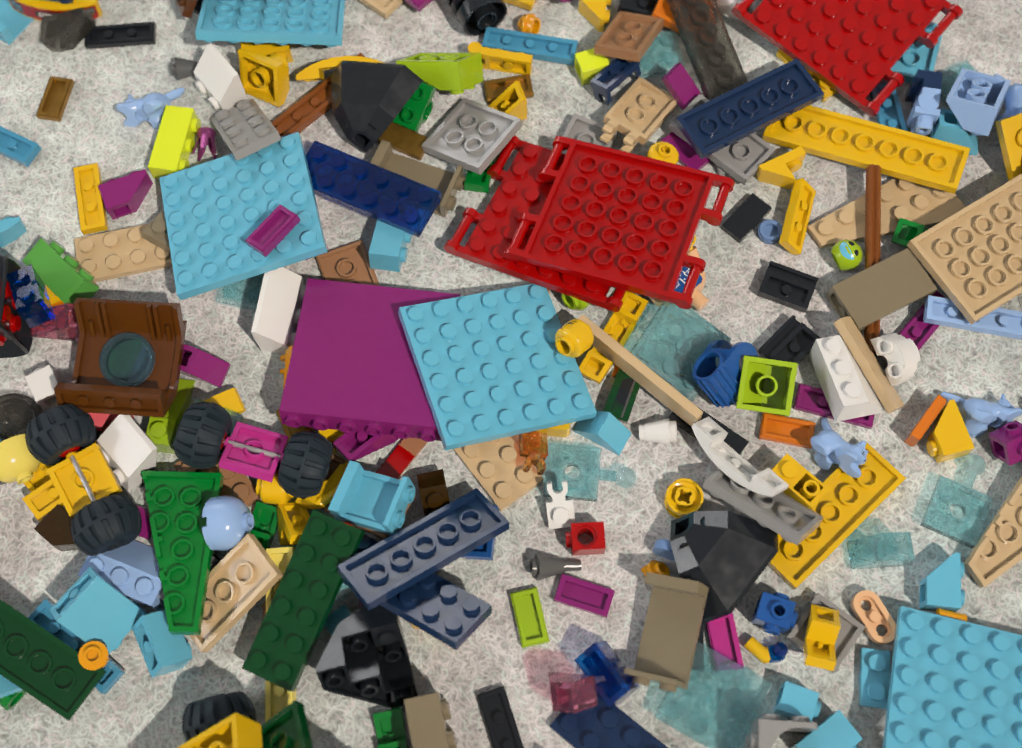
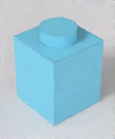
(797, 701)

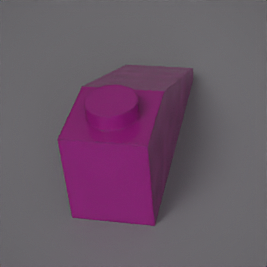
(359, 444)

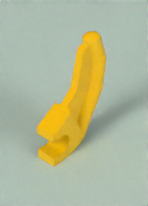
(327, 491)

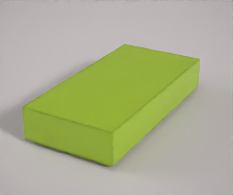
(529, 617)

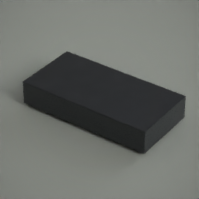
(746, 218)

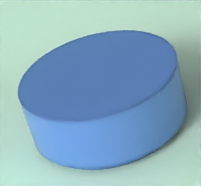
(769, 231)
(663, 549)

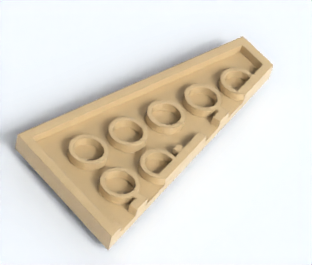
(898, 200)
(1000, 543)

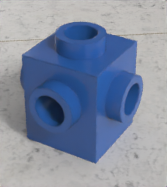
(765, 613)

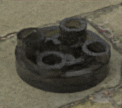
(16, 413)

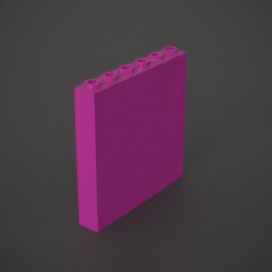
(355, 363)

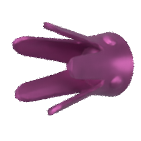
(205, 137)

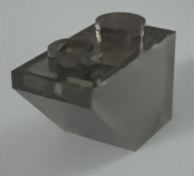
(65, 29)

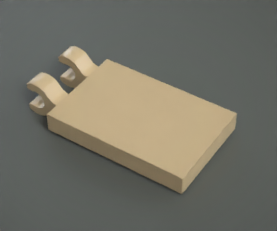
(638, 114)

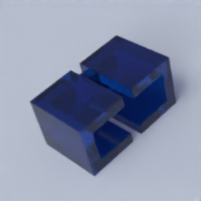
(30, 296)
(602, 661)

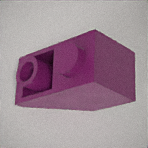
(126, 193)
(203, 366)

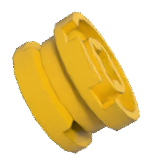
(683, 497)

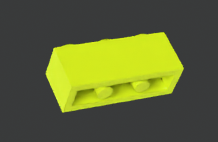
(174, 141)

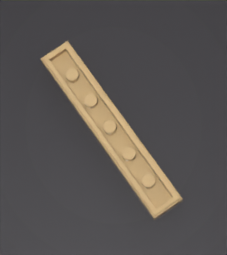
(644, 375)

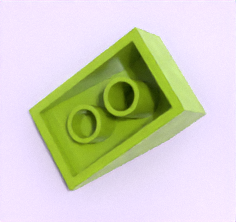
(447, 69)

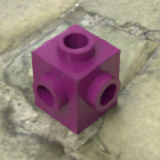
(1007, 443)

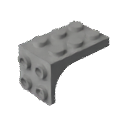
(768, 728)

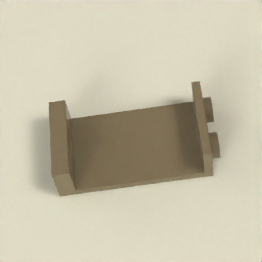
(423, 173)
(881, 289)
(669, 632)

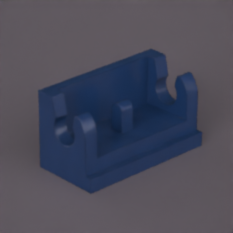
(612, 77)

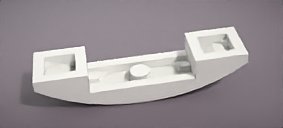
(712, 438)

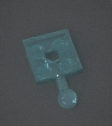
(588, 462)
(973, 504)

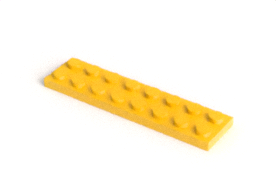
(866, 143)

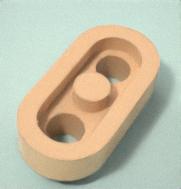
(875, 616)

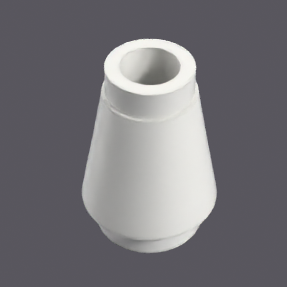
(659, 431)

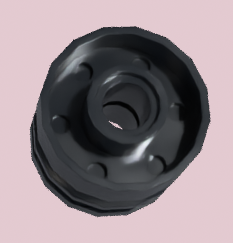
(478, 14)

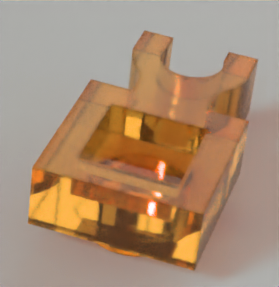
(535, 448)

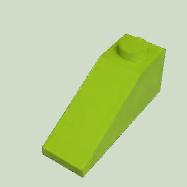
(164, 429)

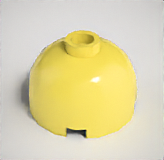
(16, 461)

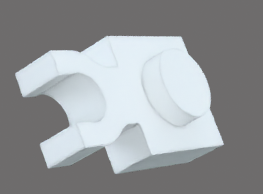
(559, 509)

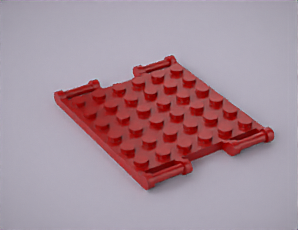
(849, 41)
(620, 220)
(496, 227)

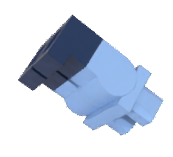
(924, 98)

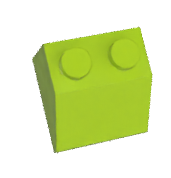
(766, 385)

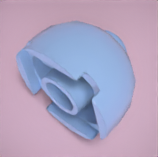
(226, 522)

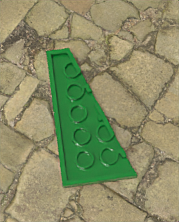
(179, 544)

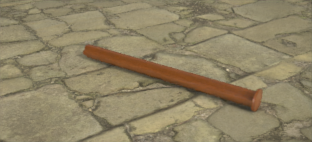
(872, 235)

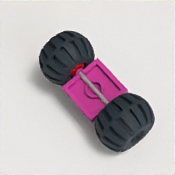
(252, 451)

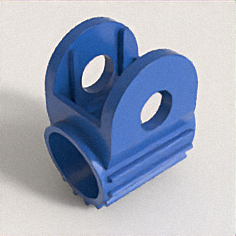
(721, 382)

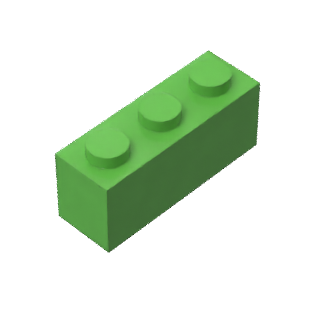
(61, 272)

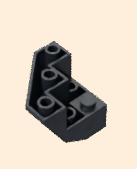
(370, 98)
(723, 554)
(368, 659)

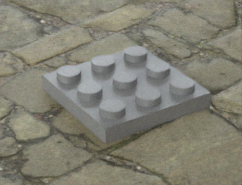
(472, 135)

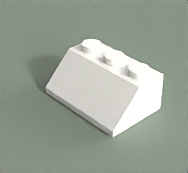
(278, 310)
(842, 380)

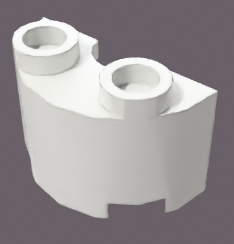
(901, 356)

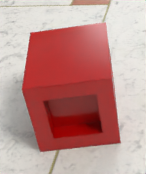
(595, 530)

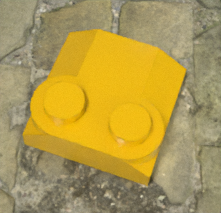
(264, 76)

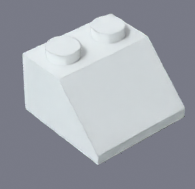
(218, 80)
(128, 451)

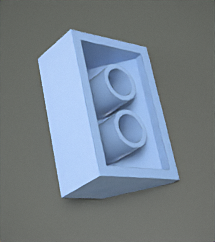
(977, 100)
(132, 571)

